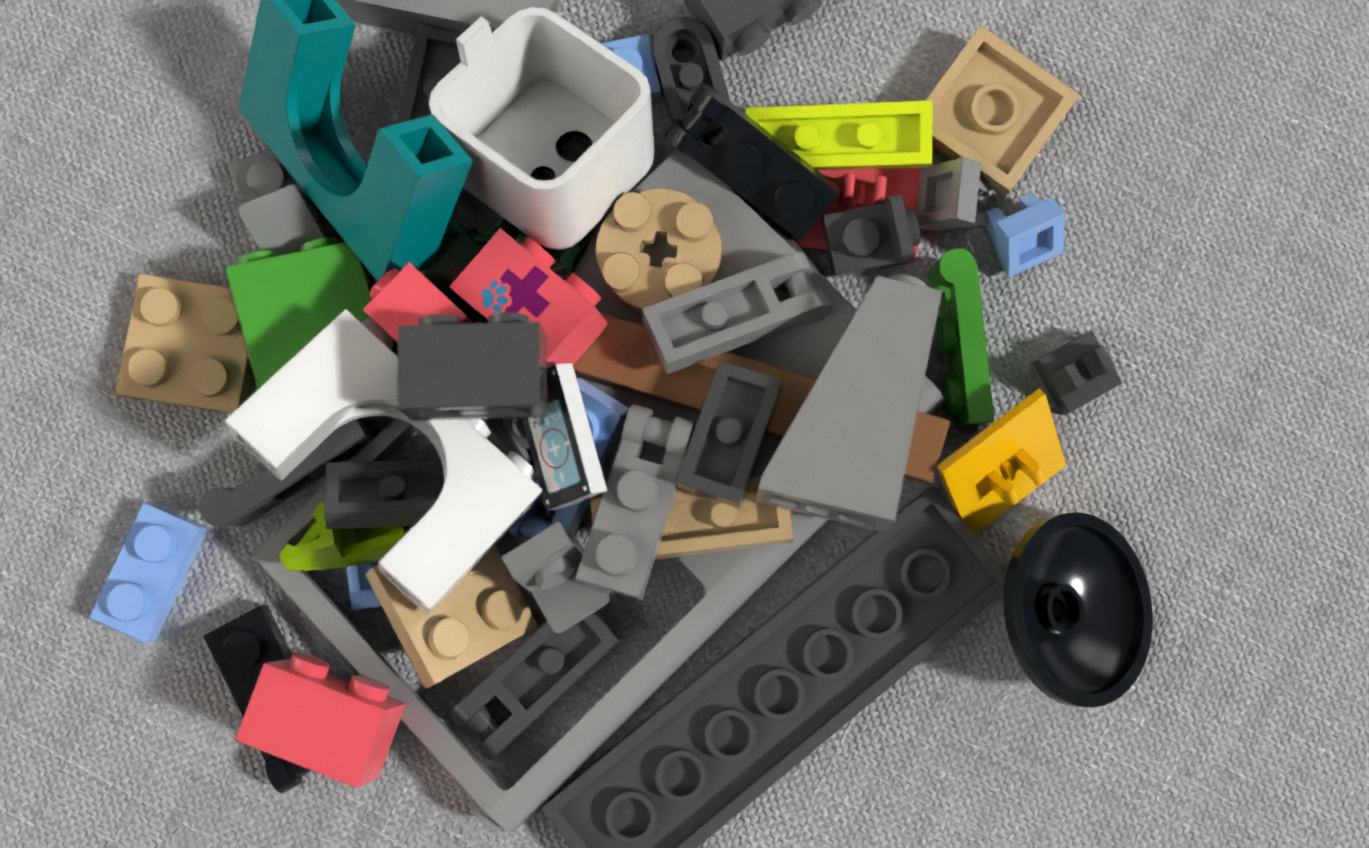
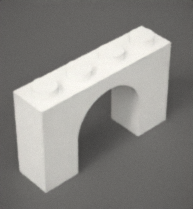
(353, 376)

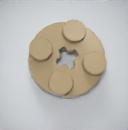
(640, 220)

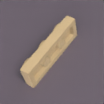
(709, 526)

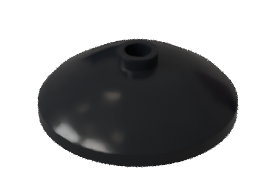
(1078, 610)

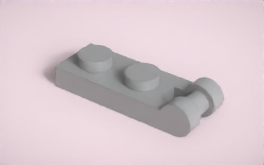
(734, 312)
(635, 505)

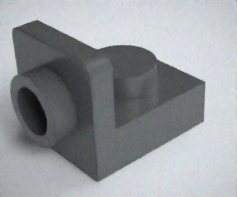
(870, 237)

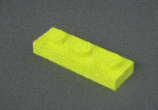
(853, 134)

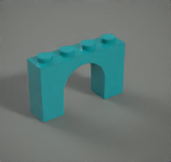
(291, 97)

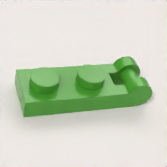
(963, 339)

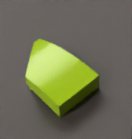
(339, 547)

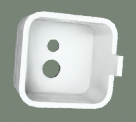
(526, 94)

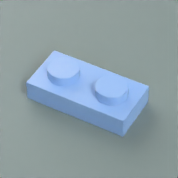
(148, 572)

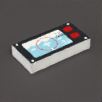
(564, 444)

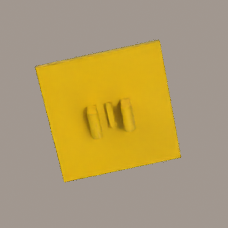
(1003, 463)

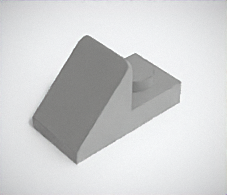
(275, 205)
(548, 570)

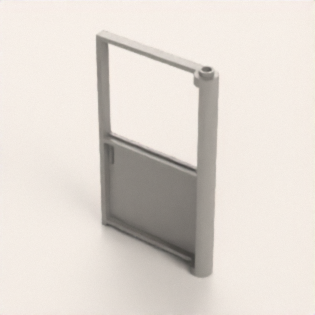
(726, 575)

